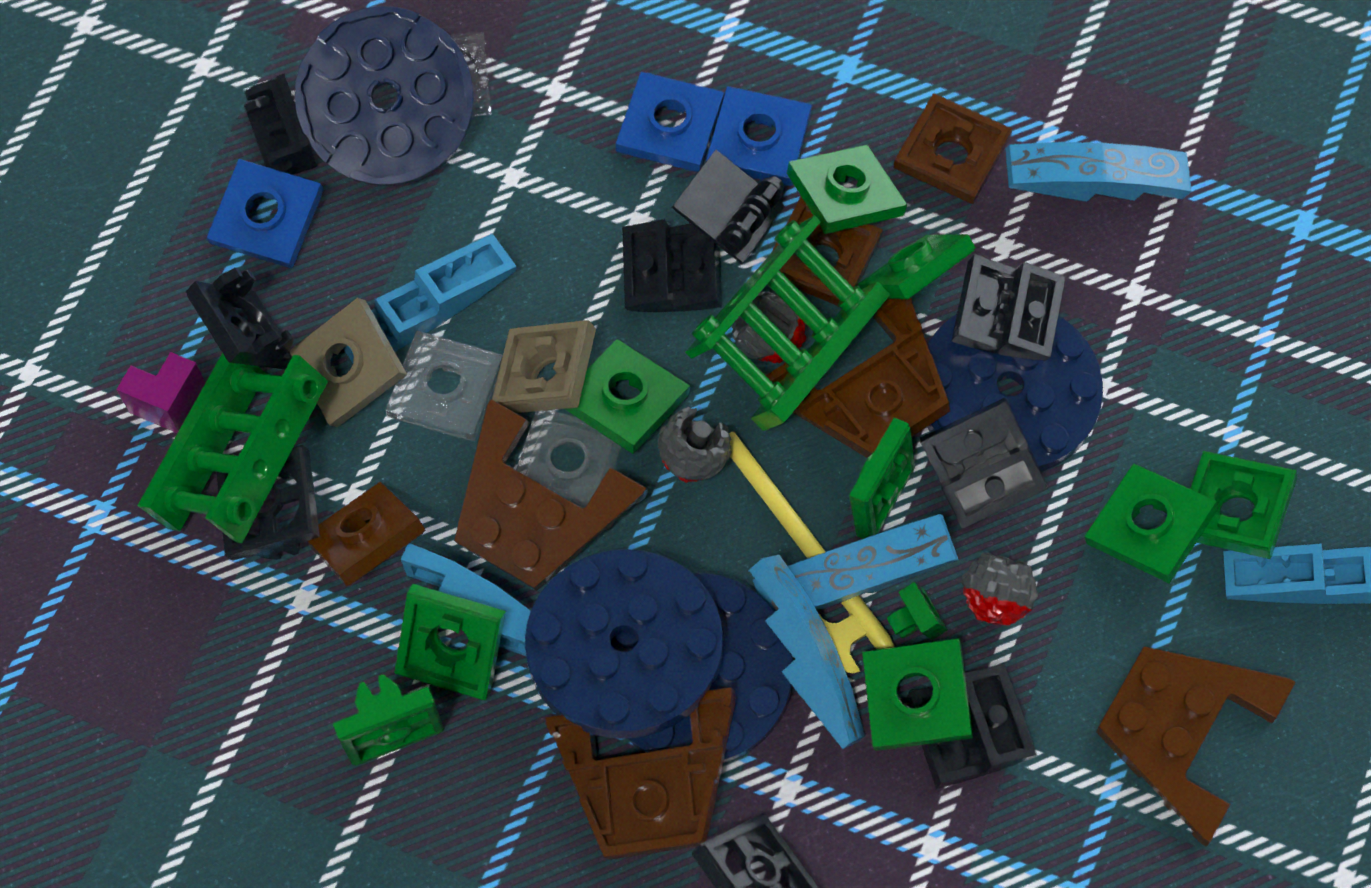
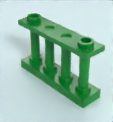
(830, 334)
(206, 433)

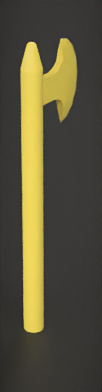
(862, 620)

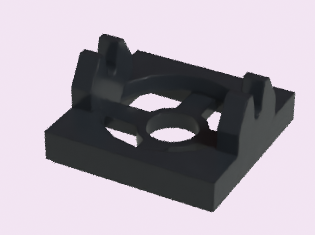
(219, 298)
(300, 529)
(775, 856)

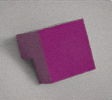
(163, 397)

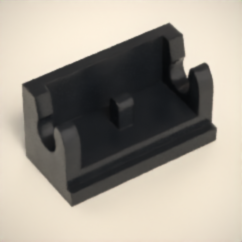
(278, 127)

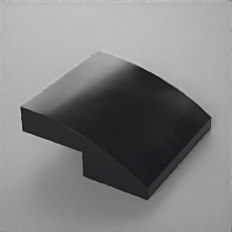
(670, 268)
(1008, 309)
(983, 463)
(997, 730)

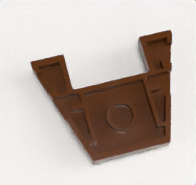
(890, 384)
(522, 522)
(1167, 714)
(651, 797)

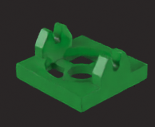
(388, 721)

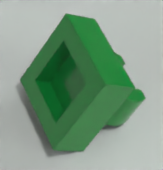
(917, 615)

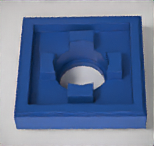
(678, 145)
(767, 157)
(274, 240)

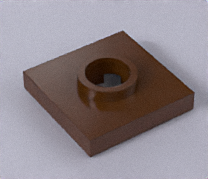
(949, 122)
(853, 248)
(355, 547)

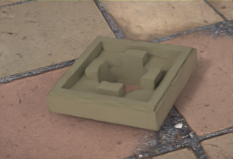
(534, 348)
(373, 367)

